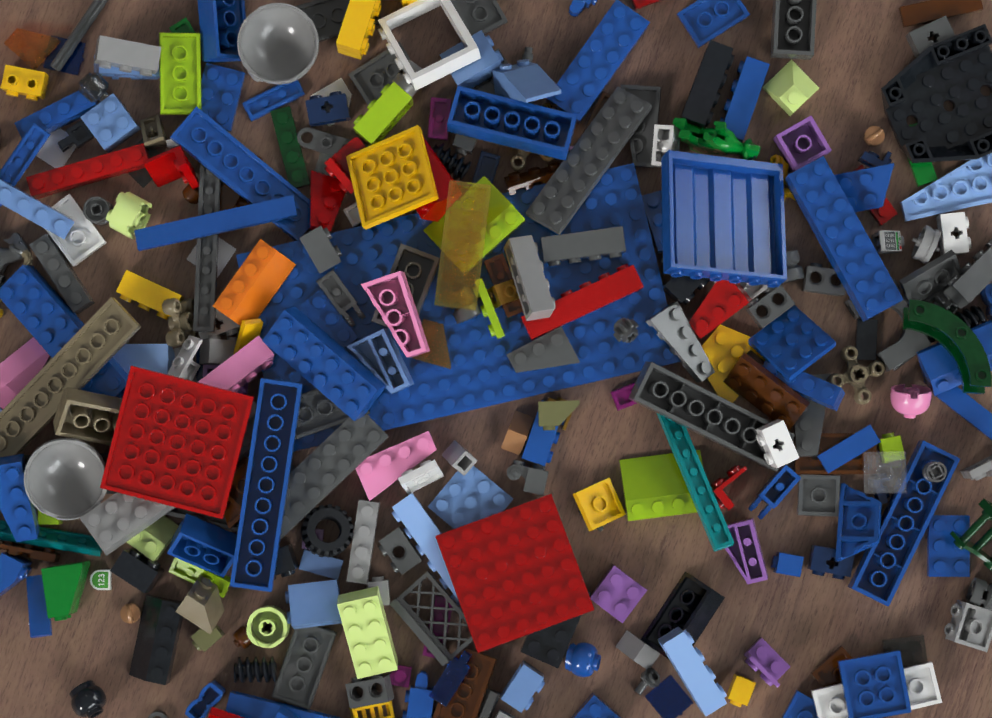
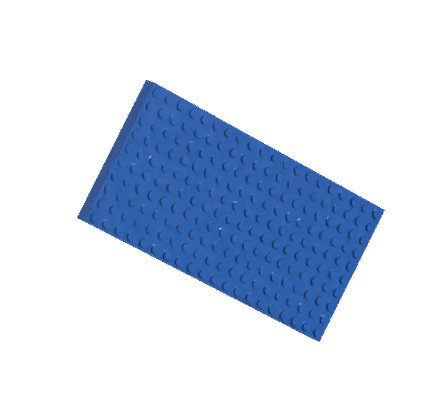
(479, 362)

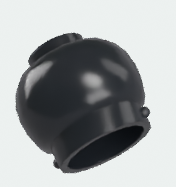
(88, 699)

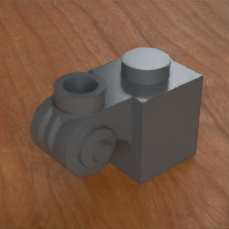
(534, 477)

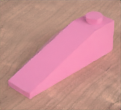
(20, 369)

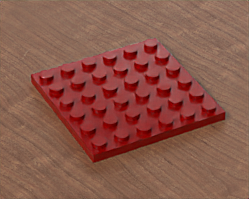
(177, 442)
(514, 573)

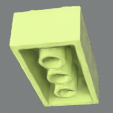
(367, 632)

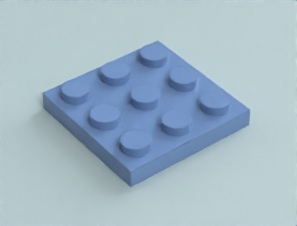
(469, 499)

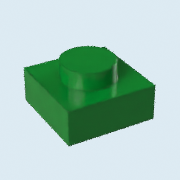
(182, 27)

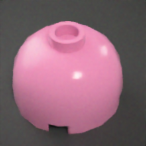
(910, 400)

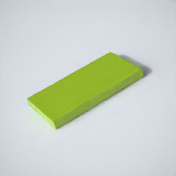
(179, 73)

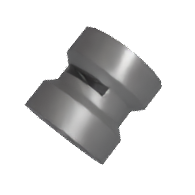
(930, 471)

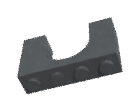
(908, 343)

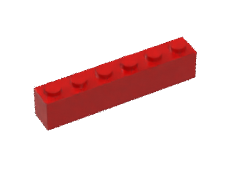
(88, 171)
(587, 299)

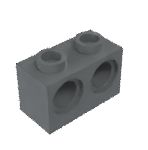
(824, 285)
(772, 309)
(370, 693)

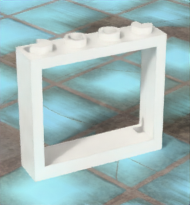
(440, 68)

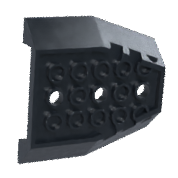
(942, 73)

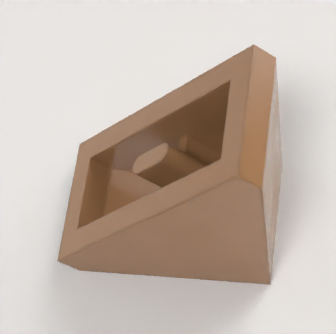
(517, 432)

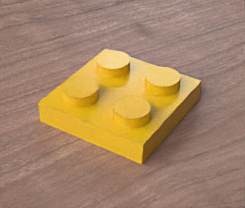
(599, 504)

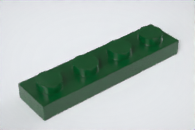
(289, 147)

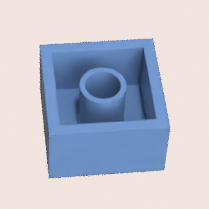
(110, 123)
(522, 687)

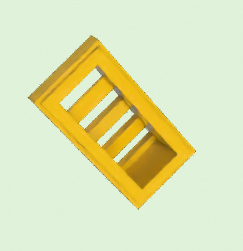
(389, 708)

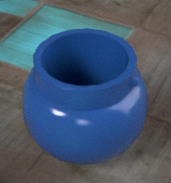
(582, 659)

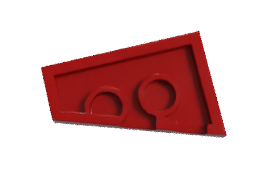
(325, 200)

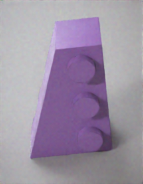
(747, 551)

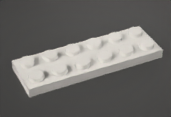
(920, 683)

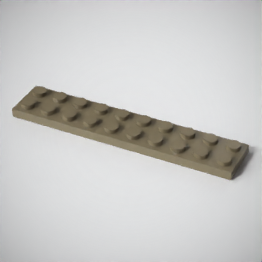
(72, 368)

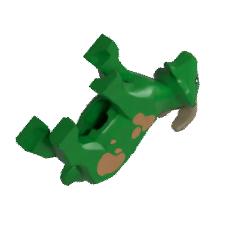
(715, 140)

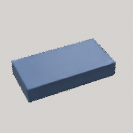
(322, 566)

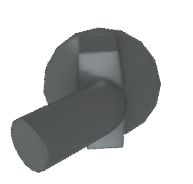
(649, 677)

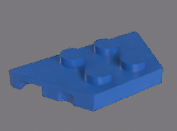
(866, 187)
(857, 522)

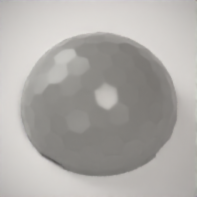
(278, 43)
(65, 478)

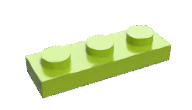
(488, 310)
(191, 573)

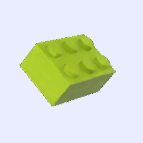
(383, 114)

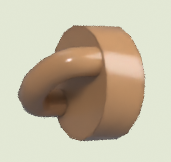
(874, 136)
(130, 613)

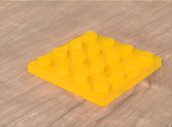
(392, 177)

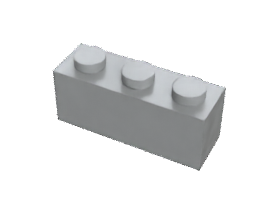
(127, 55)

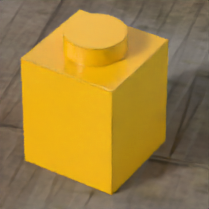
(740, 690)

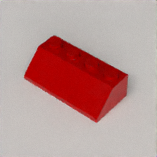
(435, 210)

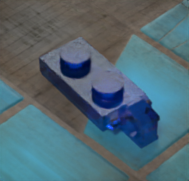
(451, 679)

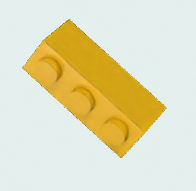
(145, 292)

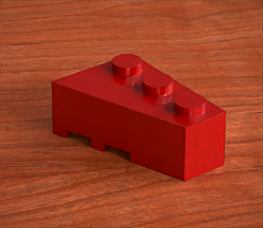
(718, 306)

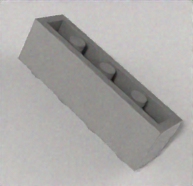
(529, 277)
(363, 541)

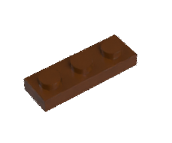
(499, 273)

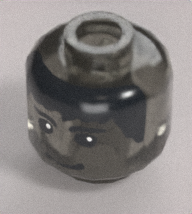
(93, 87)

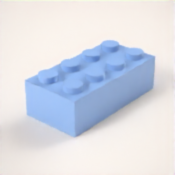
(690, 668)

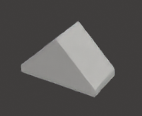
(637, 650)

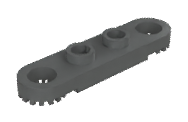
(322, 141)

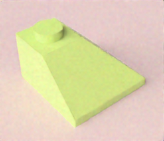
(790, 88)

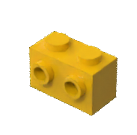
(24, 82)

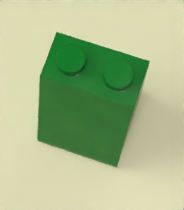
(64, 588)

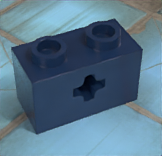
(320, 117)
(818, 559)

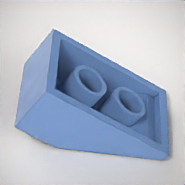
(523, 82)

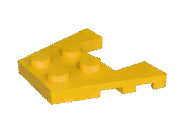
(724, 350)

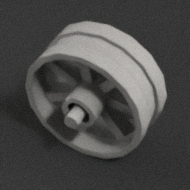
(926, 244)

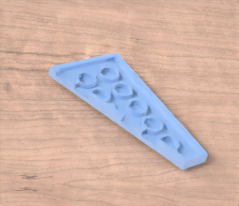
(960, 189)

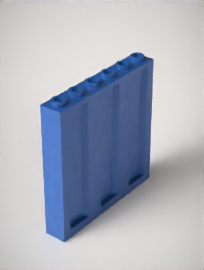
(723, 219)

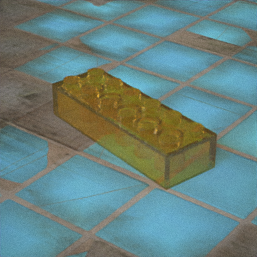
(462, 245)

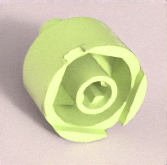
(129, 214)
(267, 638)

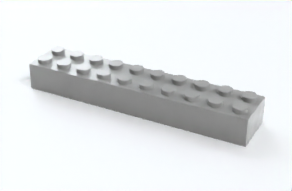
(126, 516)

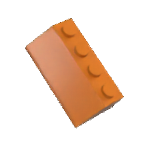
(254, 283)

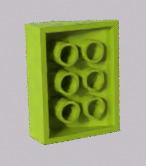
(501, 221)
(655, 487)

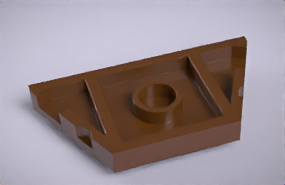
(235, 499)

